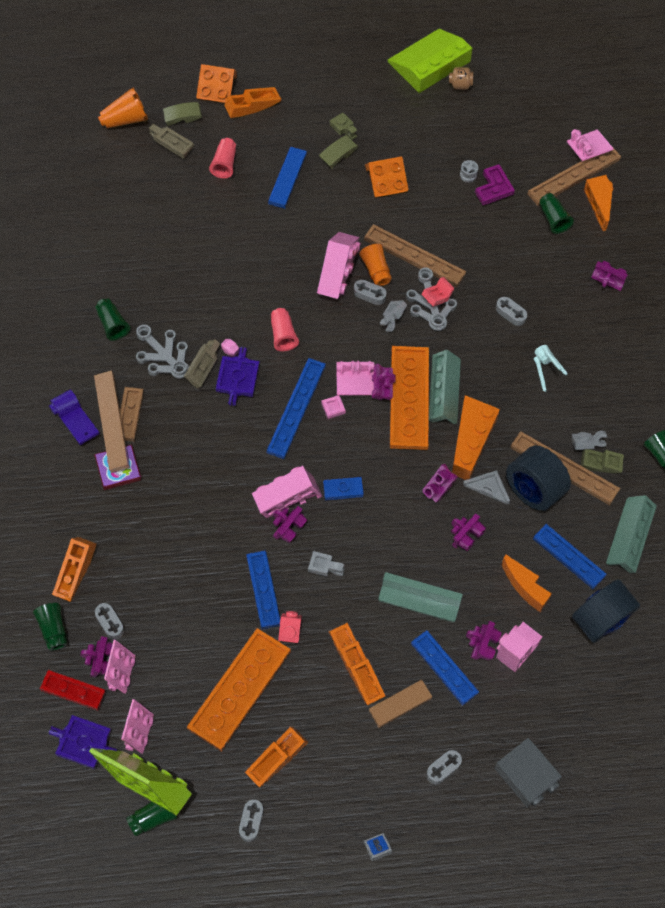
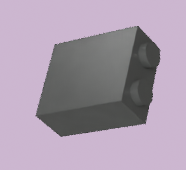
(528, 773)

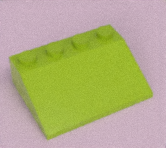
(431, 59)
(144, 778)

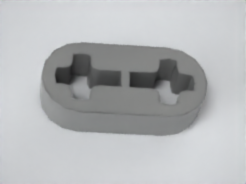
(368, 294)
(511, 311)
(113, 618)
(440, 763)
(256, 821)

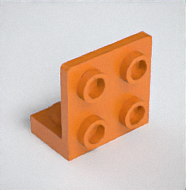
(215, 83)
(387, 176)

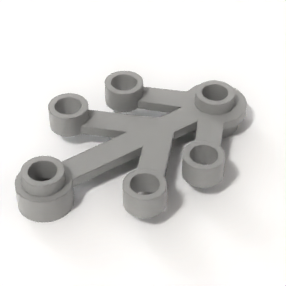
(435, 316)
(162, 354)

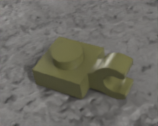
(343, 124)

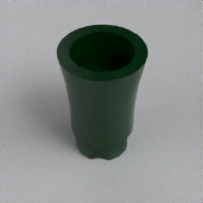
(556, 214)
(112, 320)
(656, 446)
(51, 625)
(149, 818)

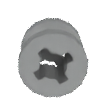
(466, 167)

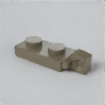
(171, 140)
(202, 363)

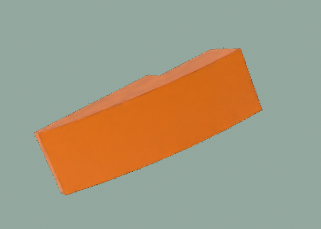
(251, 101)
(526, 583)
(276, 756)

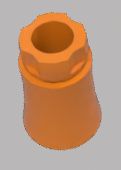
(376, 264)

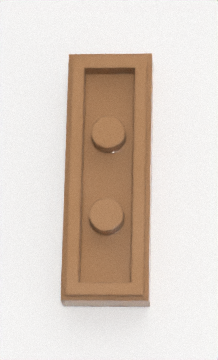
(130, 411)
(400, 703)

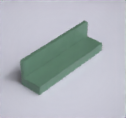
(444, 387)
(631, 533)
(420, 597)

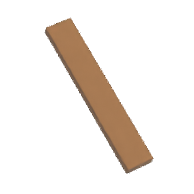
(574, 175)
(415, 255)
(111, 421)
(579, 475)

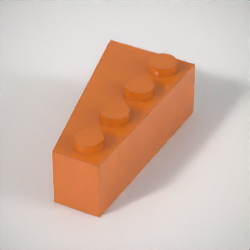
(474, 431)

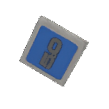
(377, 847)

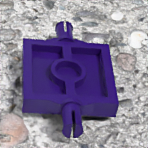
(237, 376)
(79, 738)

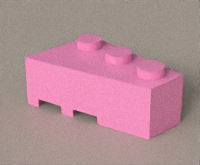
(286, 491)

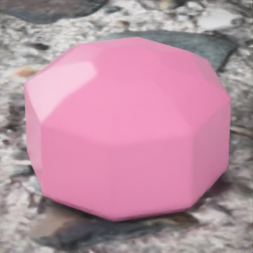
(230, 347)

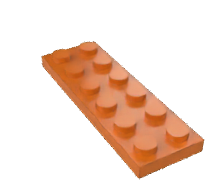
(410, 398)
(238, 689)

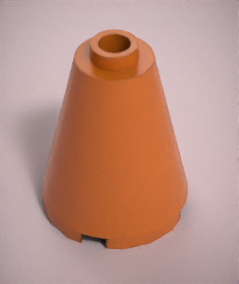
(123, 111)

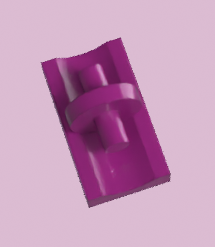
(609, 276)
(383, 382)
(439, 483)
(294, 517)
(462, 538)
(480, 638)
(102, 649)

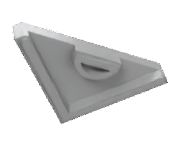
(489, 485)

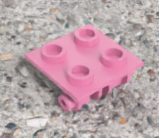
(589, 144)
(355, 378)
(119, 668)
(137, 727)

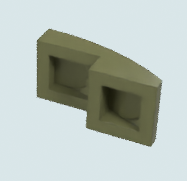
(185, 111)
(336, 151)
(602, 462)

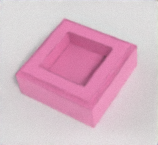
(333, 407)

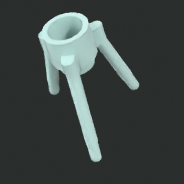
(545, 356)

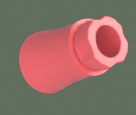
(224, 159)
(283, 331)

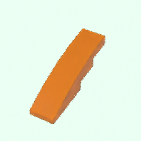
(357, 664)

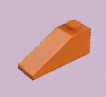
(599, 195)
(74, 567)

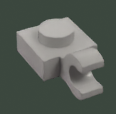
(392, 312)
(587, 441)
(322, 564)

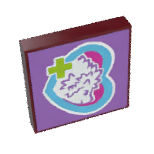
(121, 477)

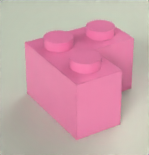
(517, 646)

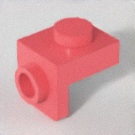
(439, 293)
(290, 627)

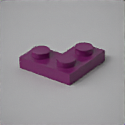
(498, 187)

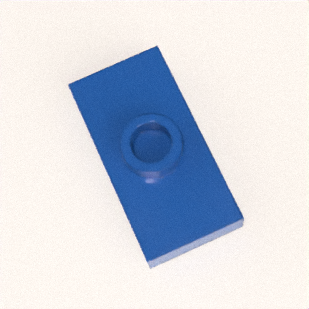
(343, 488)

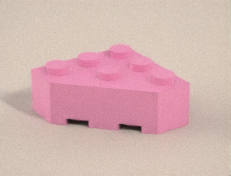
(338, 264)

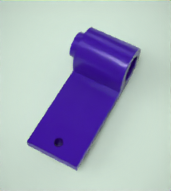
(73, 416)

